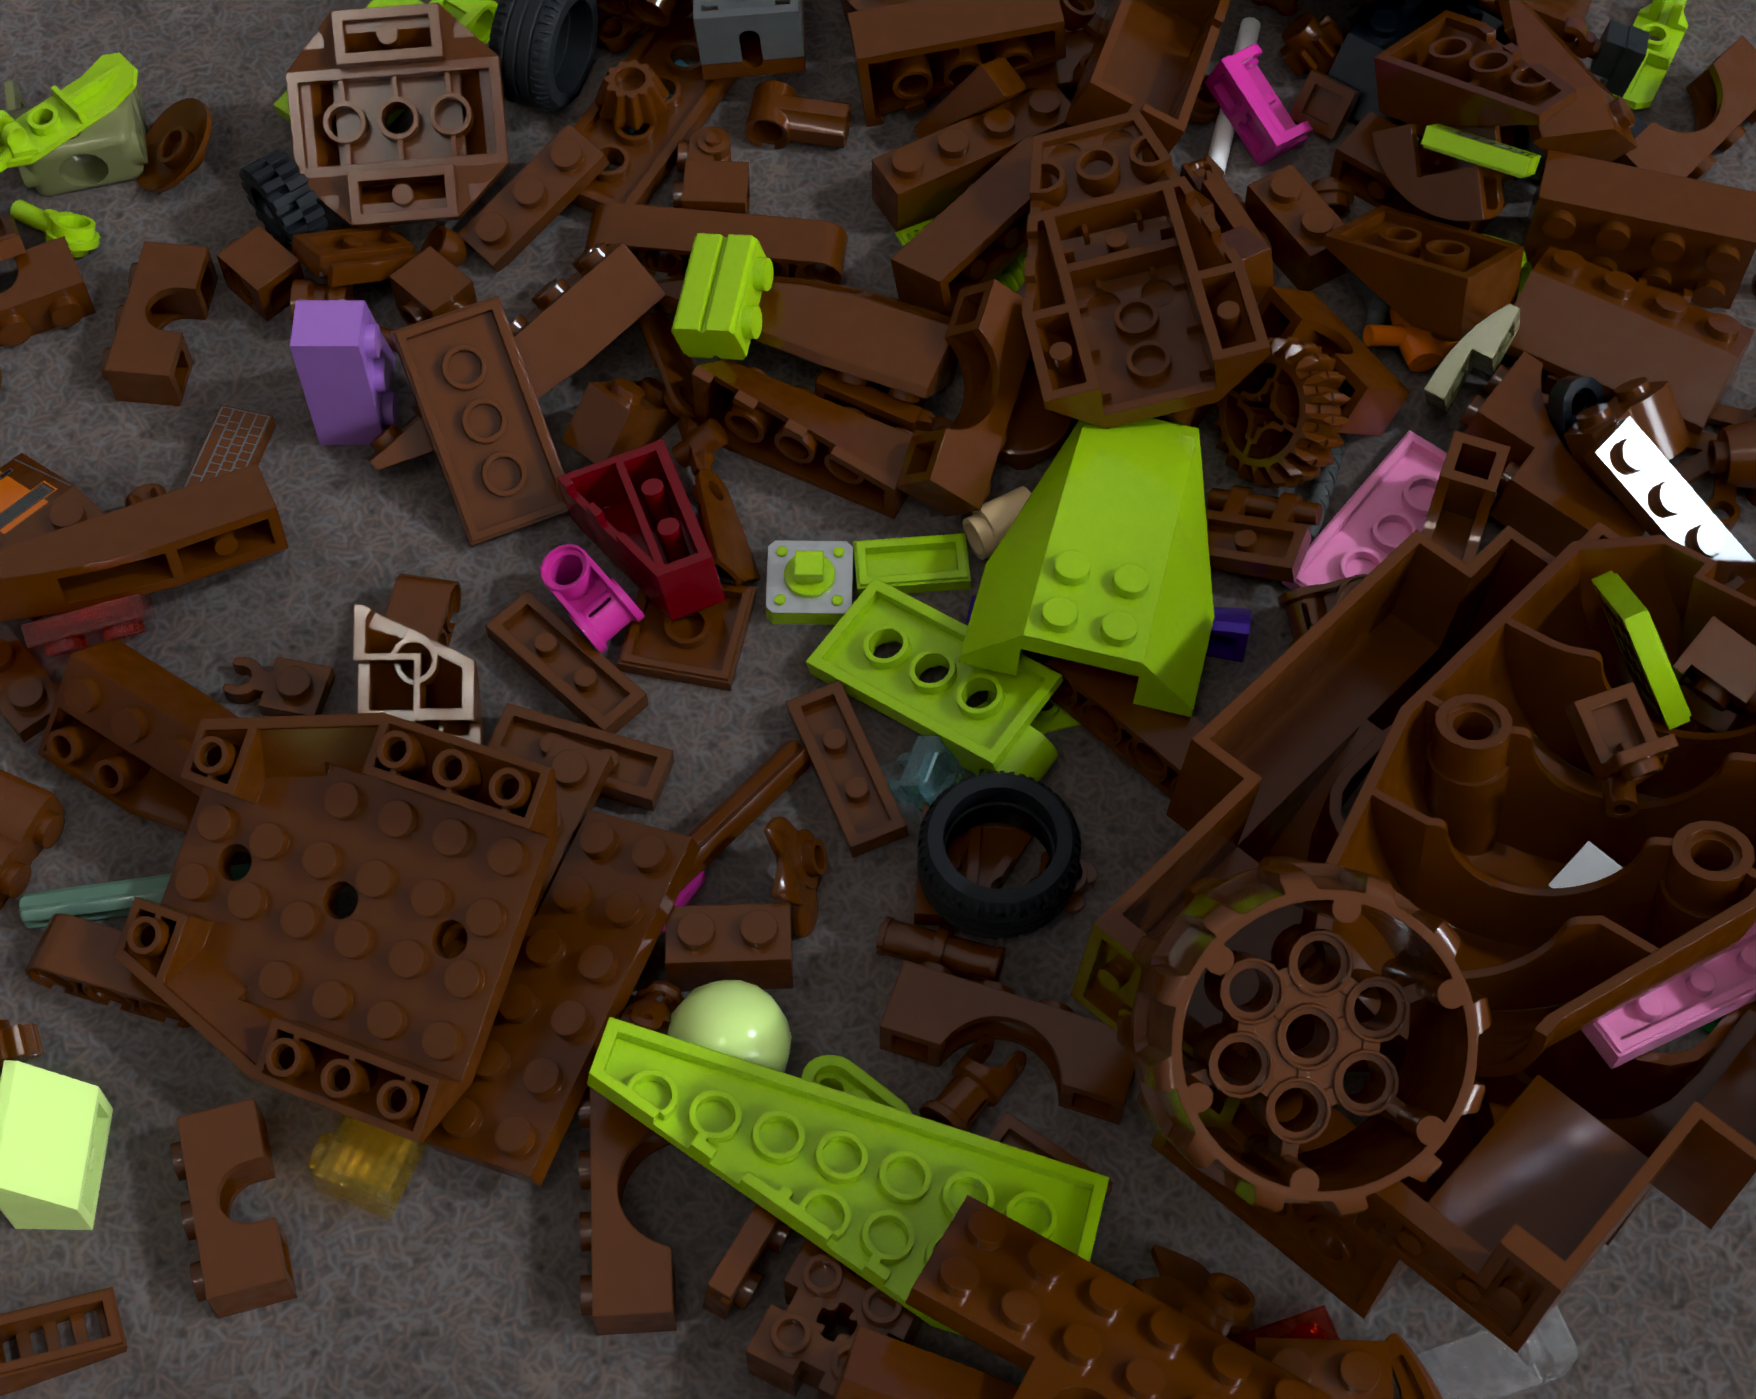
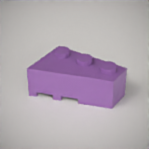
(344, 370)

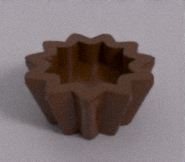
(631, 95)

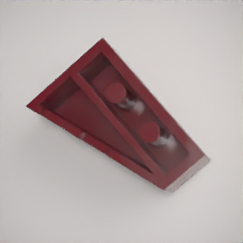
(646, 526)

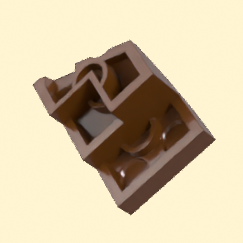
(415, 677)

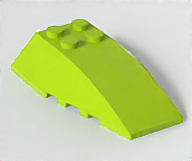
(1107, 565)

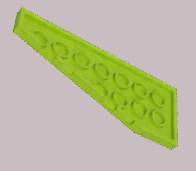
(836, 1166)

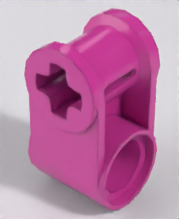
(593, 600)

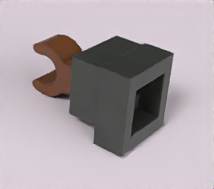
(1614, 55)

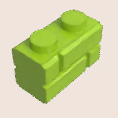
(722, 296)

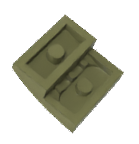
(1479, 348)

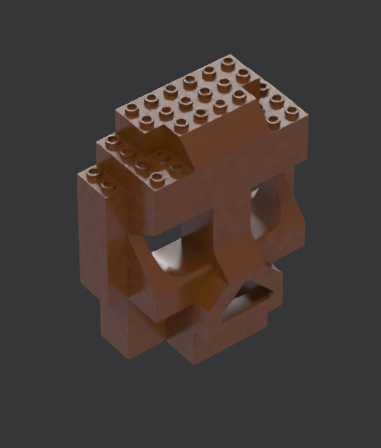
(1555, 1148)

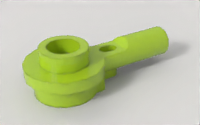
(76, 228)

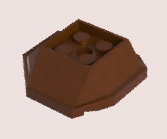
(388, 61)

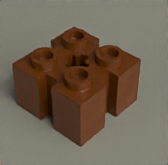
(821, 1294)

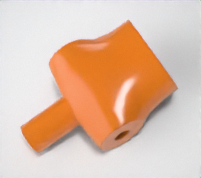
(1416, 345)

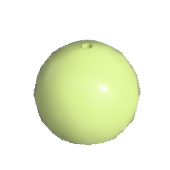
(734, 1021)

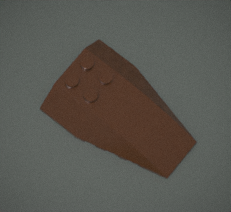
(1130, 281)

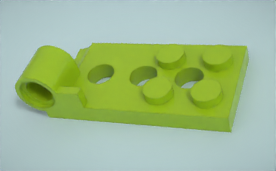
(979, 738)

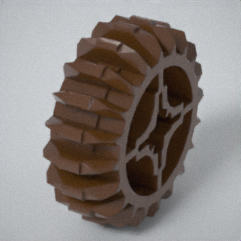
(1284, 416)

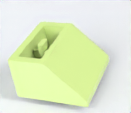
(50, 1148)

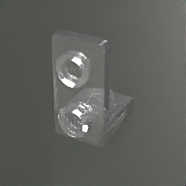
(1489, 1369)

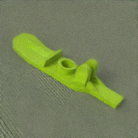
(1668, 23)
(68, 110)

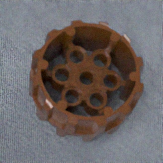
(1406, 1110)

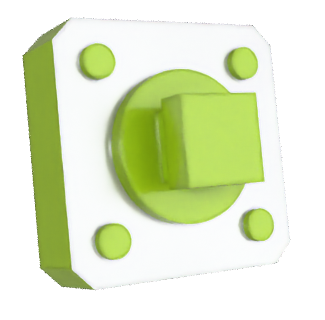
(809, 581)

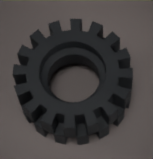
(282, 197)

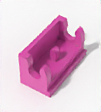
(1254, 107)

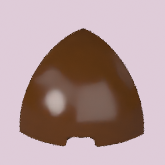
(1442, 182)

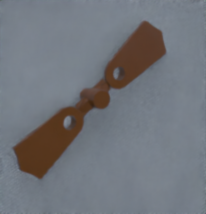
(697, 450)

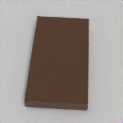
(482, 419)

